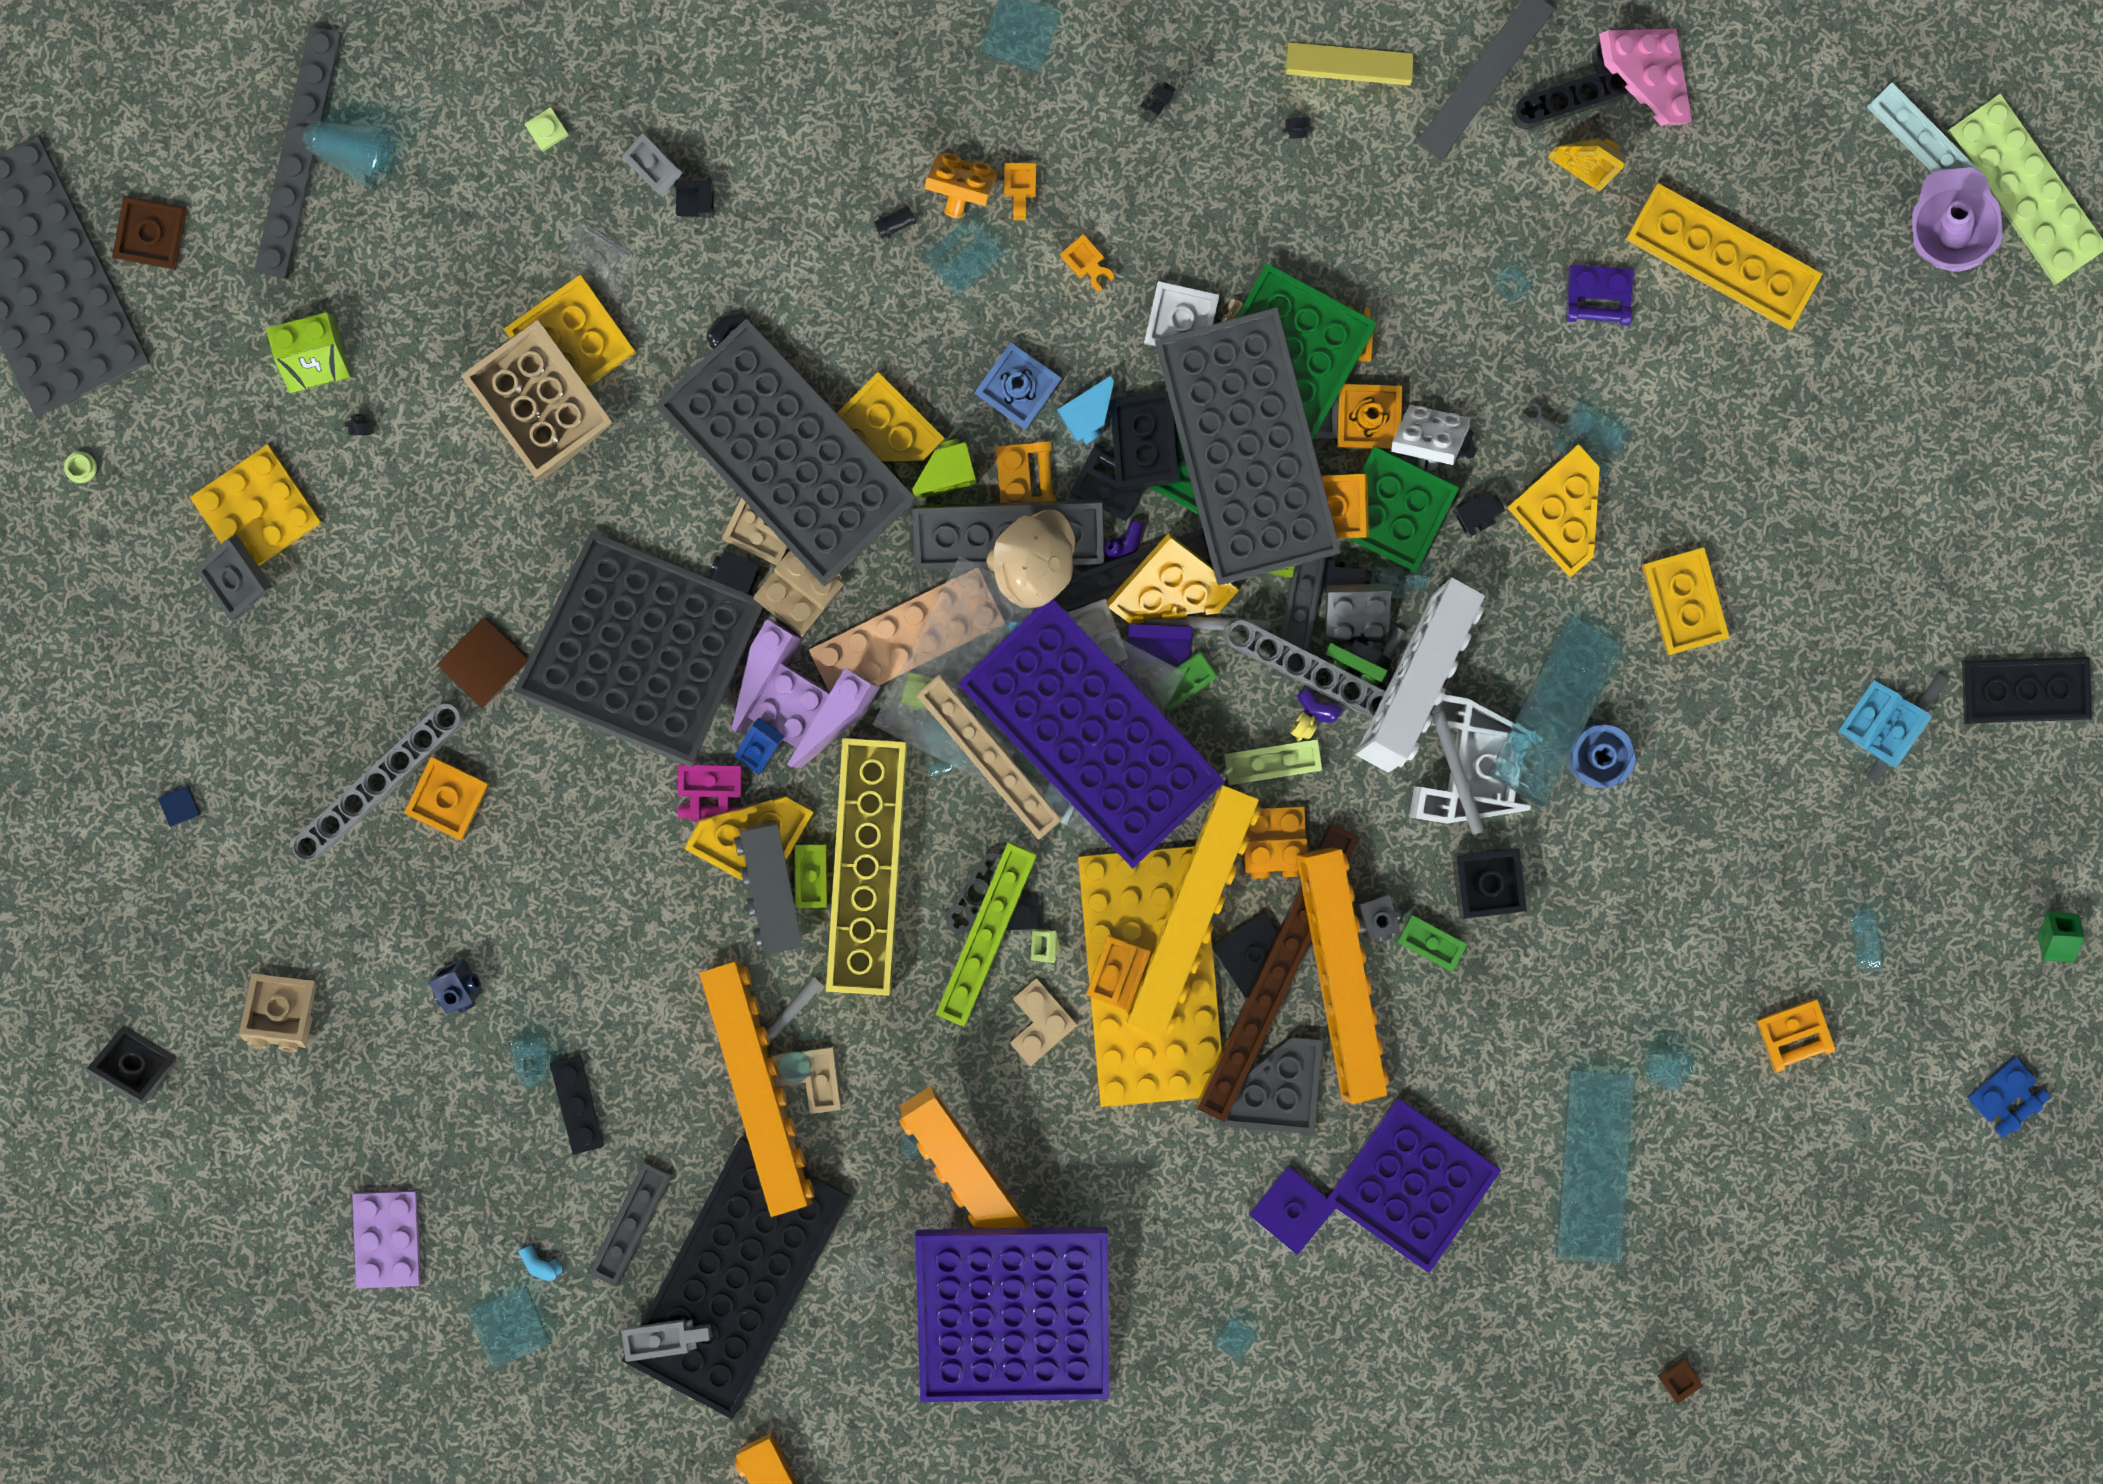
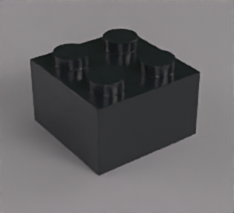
(1489, 883)

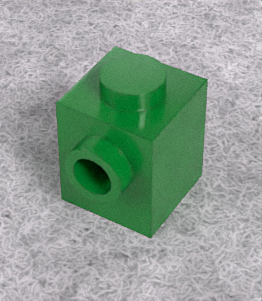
(2060, 937)

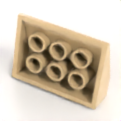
(537, 400)

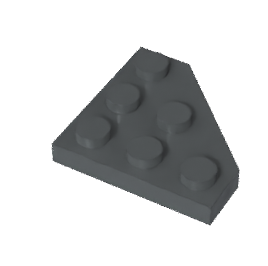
(1281, 1090)

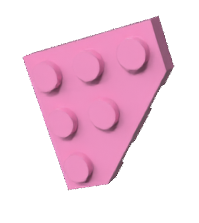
(1652, 69)

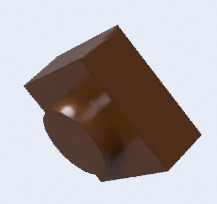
(1680, 1380)

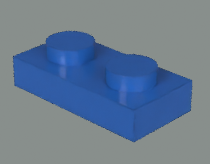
(759, 746)

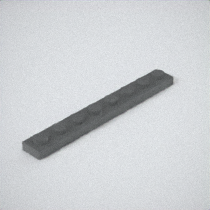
(295, 161)

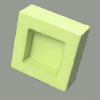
(546, 129)

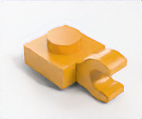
(1020, 183)

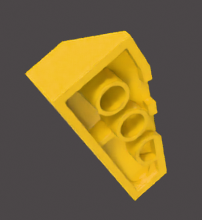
(1590, 160)

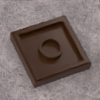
(149, 232)

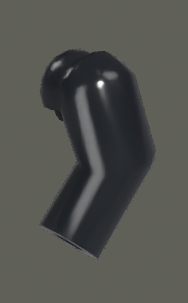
(722, 326)

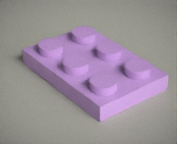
(386, 1239)

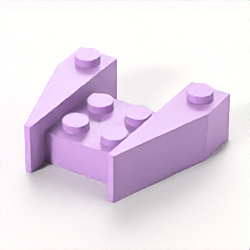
(793, 703)

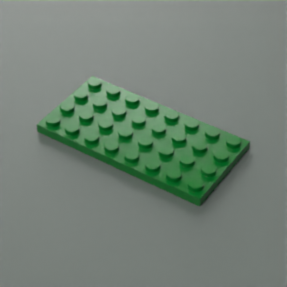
(1322, 345)

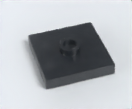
(1245, 950)

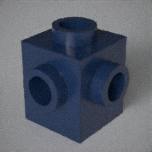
(455, 987)

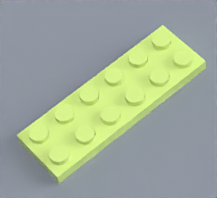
(2028, 189)

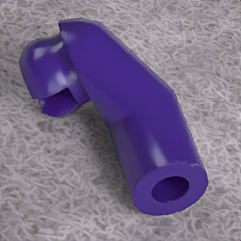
(1127, 544)
(1322, 711)

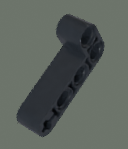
(1571, 96)

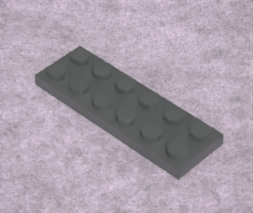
(972, 530)

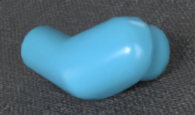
(537, 1267)

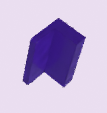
(1163, 642)

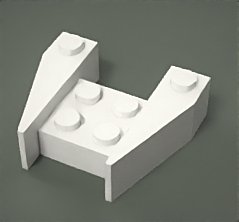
(1478, 743)

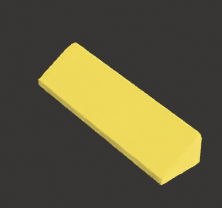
(1349, 64)

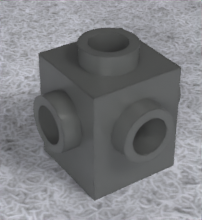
(1375, 906)

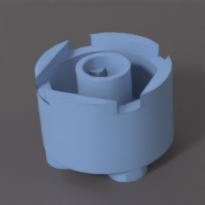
(1616, 748)

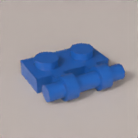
(2004, 1088)

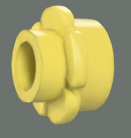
(1305, 727)

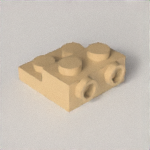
(796, 594)
(277, 1012)

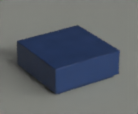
(179, 806)

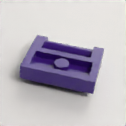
(1599, 284)

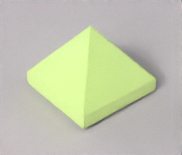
(1052, 945)

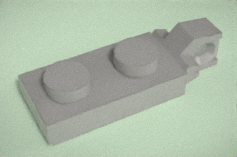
(663, 1339)

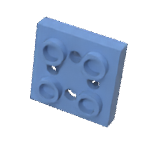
(1014, 363)

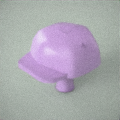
(1956, 220)

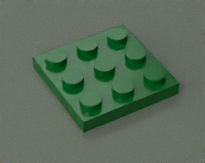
(1403, 508)

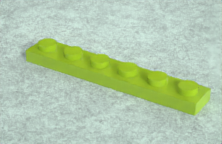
(986, 934)

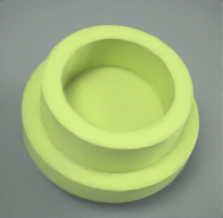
(80, 467)

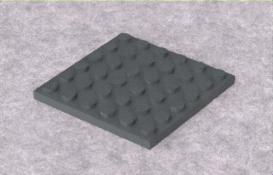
(639, 649)

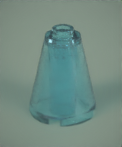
(352, 149)

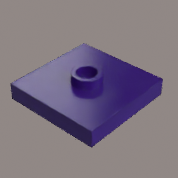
(1292, 1210)

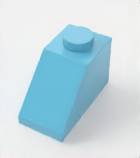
(1087, 412)

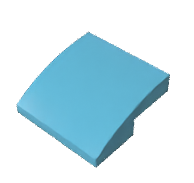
(1885, 724)

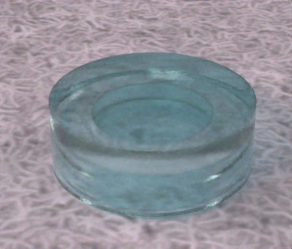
(795, 1066)

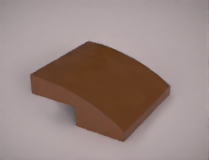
(482, 663)

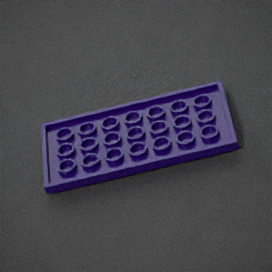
(1091, 732)

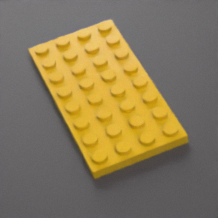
(1132, 908)

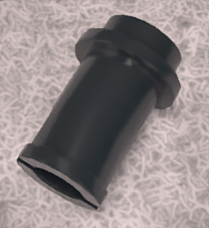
(894, 222)

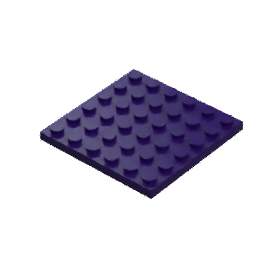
(1013, 1314)

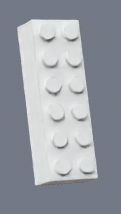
(1420, 676)

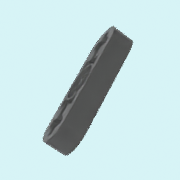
(957, 908)

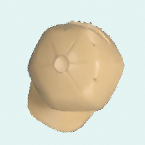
(1034, 558)

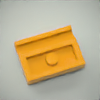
(1118, 973)

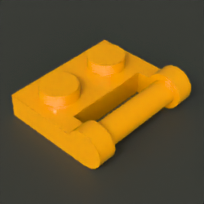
(1015, 475)
(1791, 1026)

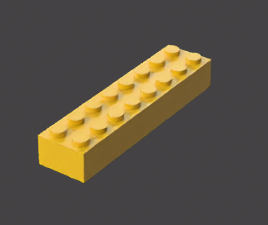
(1191, 911)

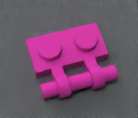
(708, 781)

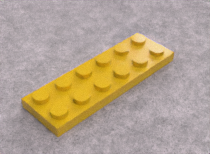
(1723, 256)

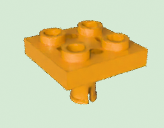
(961, 182)
(1369, 416)

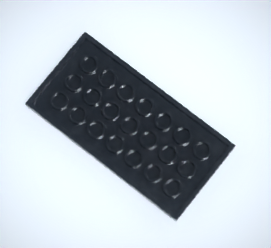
(741, 1278)

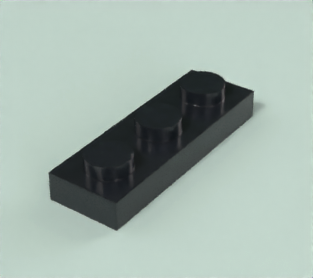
(577, 1104)

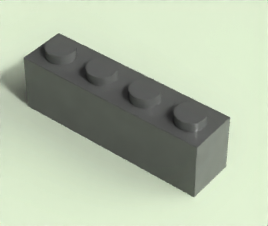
(769, 887)

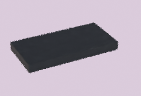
(2026, 690)

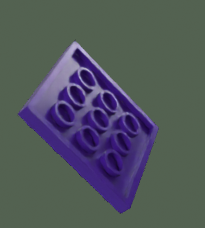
(1413, 1185)

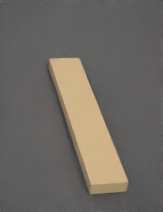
(989, 756)

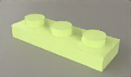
(1273, 762)

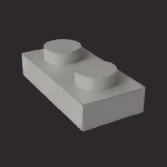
(652, 164)

